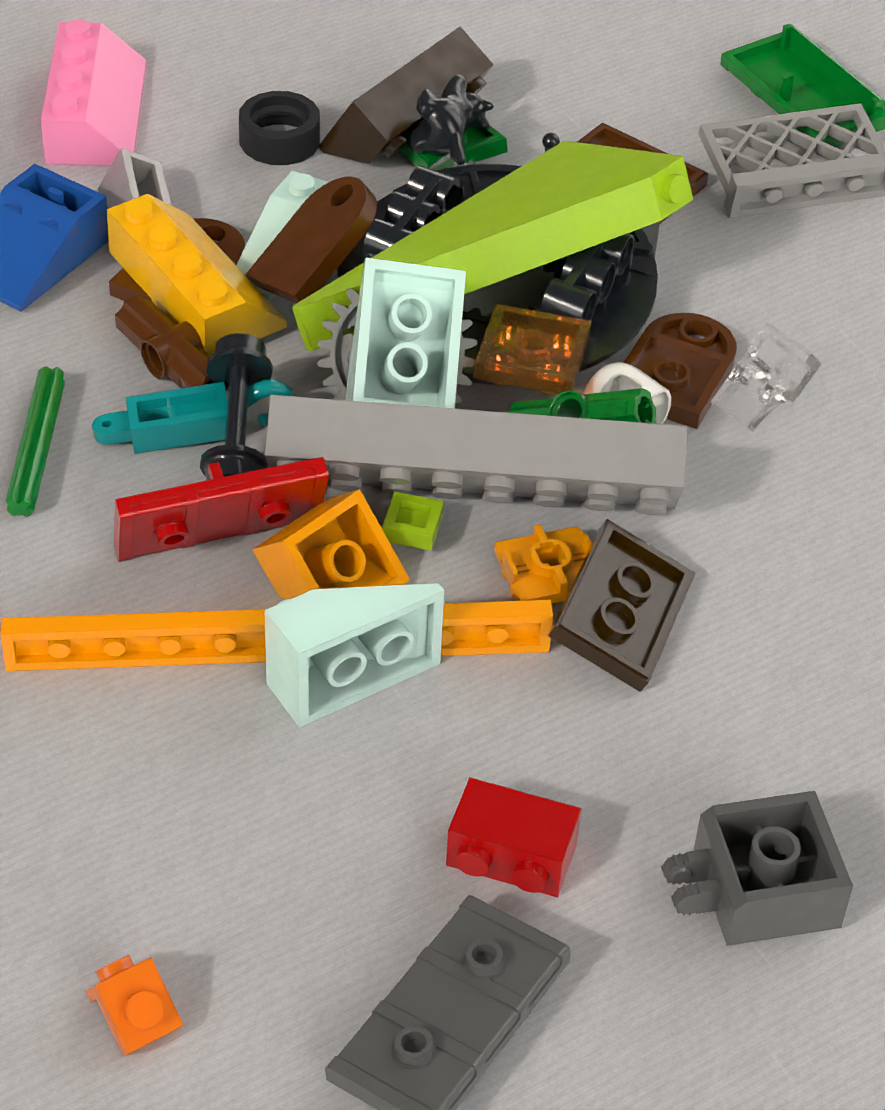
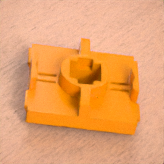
(542, 563)

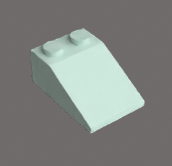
(406, 335)
(349, 644)

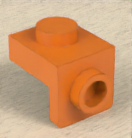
(134, 1003)

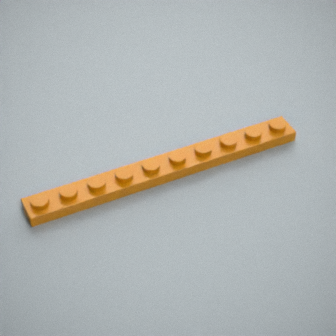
(239, 636)

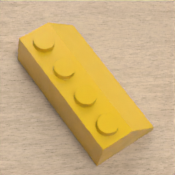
(187, 272)

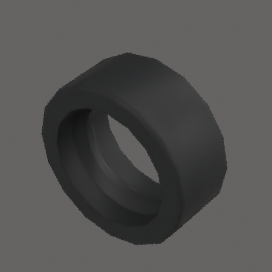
(279, 109)

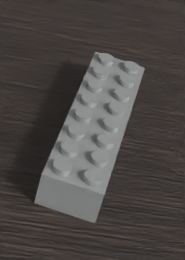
(482, 453)

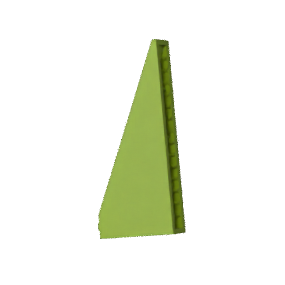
(525, 220)

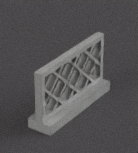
(805, 181)

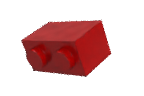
(513, 837)

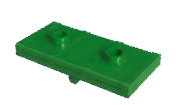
(800, 76)

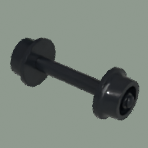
(238, 363)

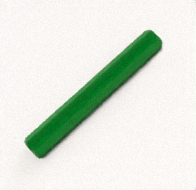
(35, 442)

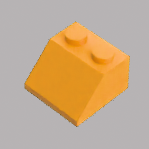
(331, 548)

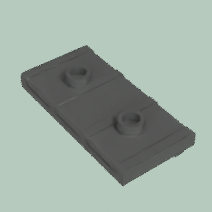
(450, 1012)

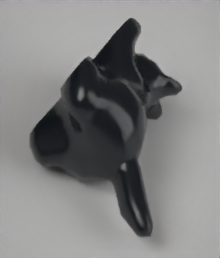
(448, 118)

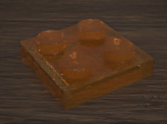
(532, 349)

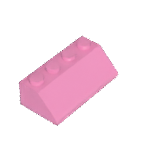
(91, 96)

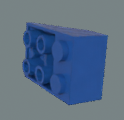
(46, 232)

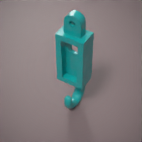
(178, 416)

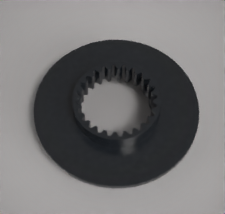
(602, 284)

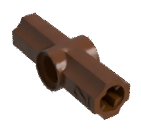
(165, 346)

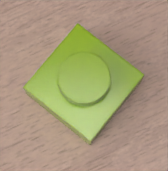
(413, 520)

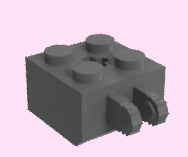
(763, 869)

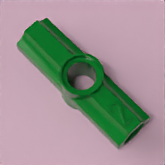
(621, 405)

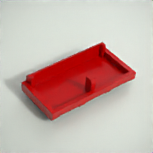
(217, 507)

